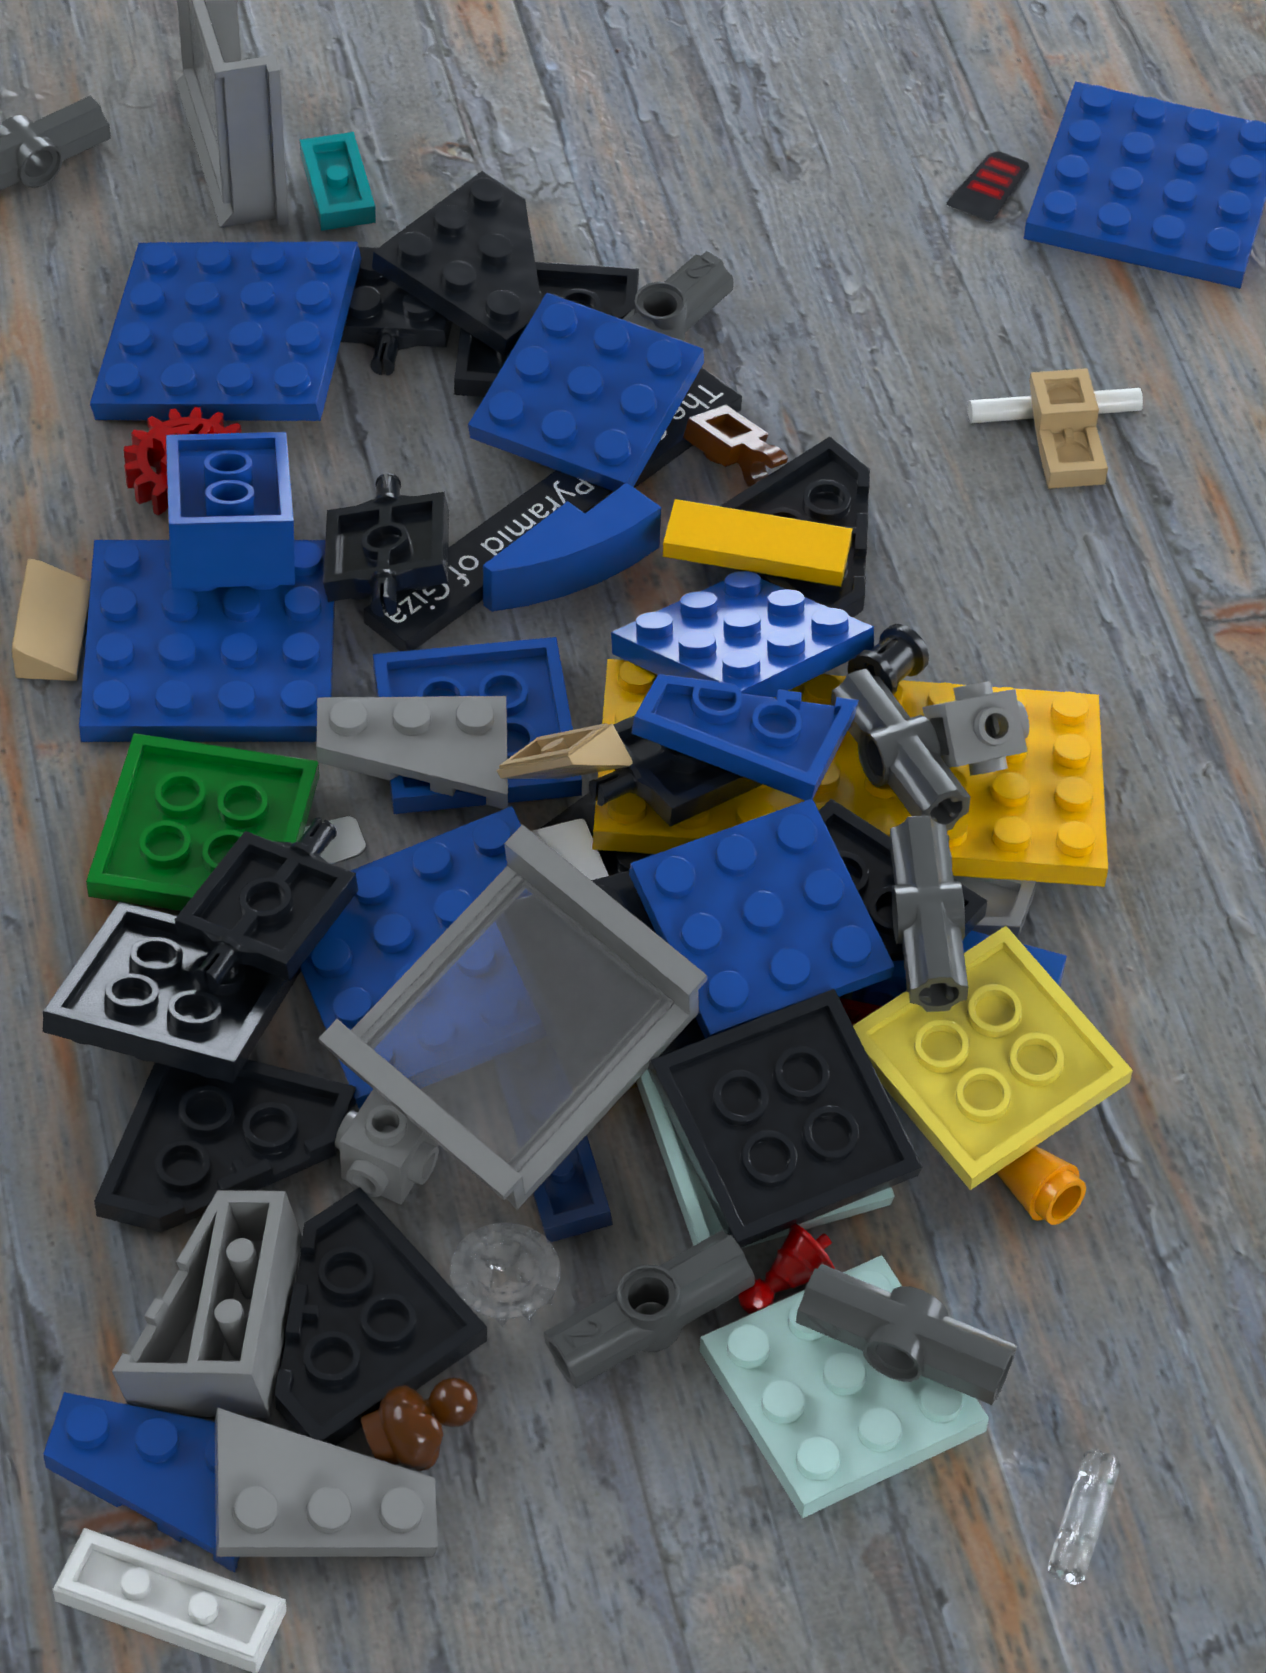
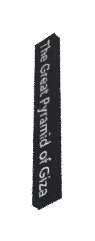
(428, 611)

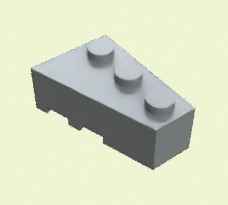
(224, 1314)

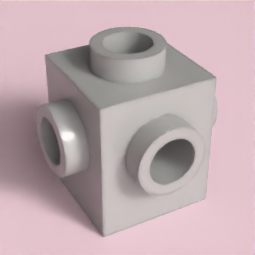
(980, 727)
(384, 1150)

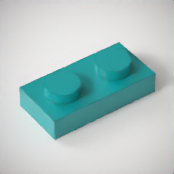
(337, 181)

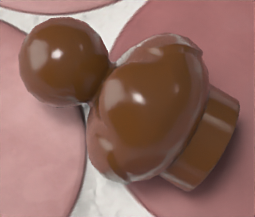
(410, 1428)

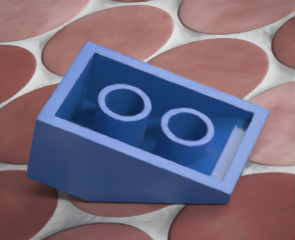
(230, 511)

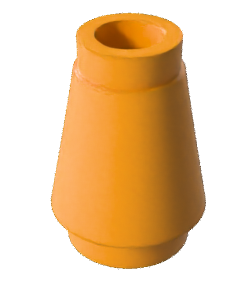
(1044, 1185)

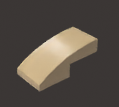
(1066, 428)

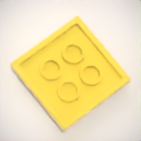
(995, 1066)

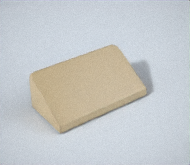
(50, 623)
(568, 754)

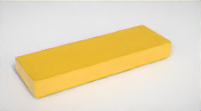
(757, 542)

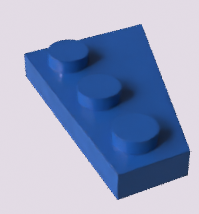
(754, 736)
(143, 1461)

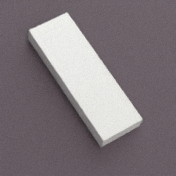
(170, 1600)

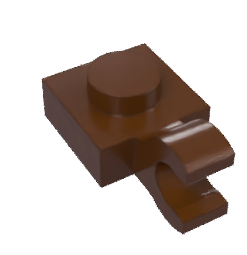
(733, 439)

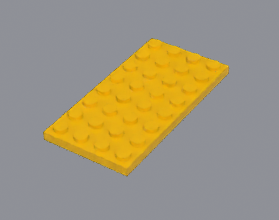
(1022, 823)

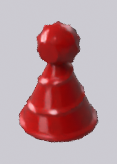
(790, 1269)

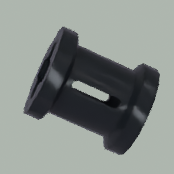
(896, 655)

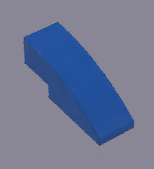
(573, 550)

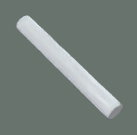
(1021, 407)

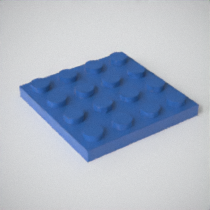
(1153, 185)
(228, 330)
(203, 662)
(398, 915)

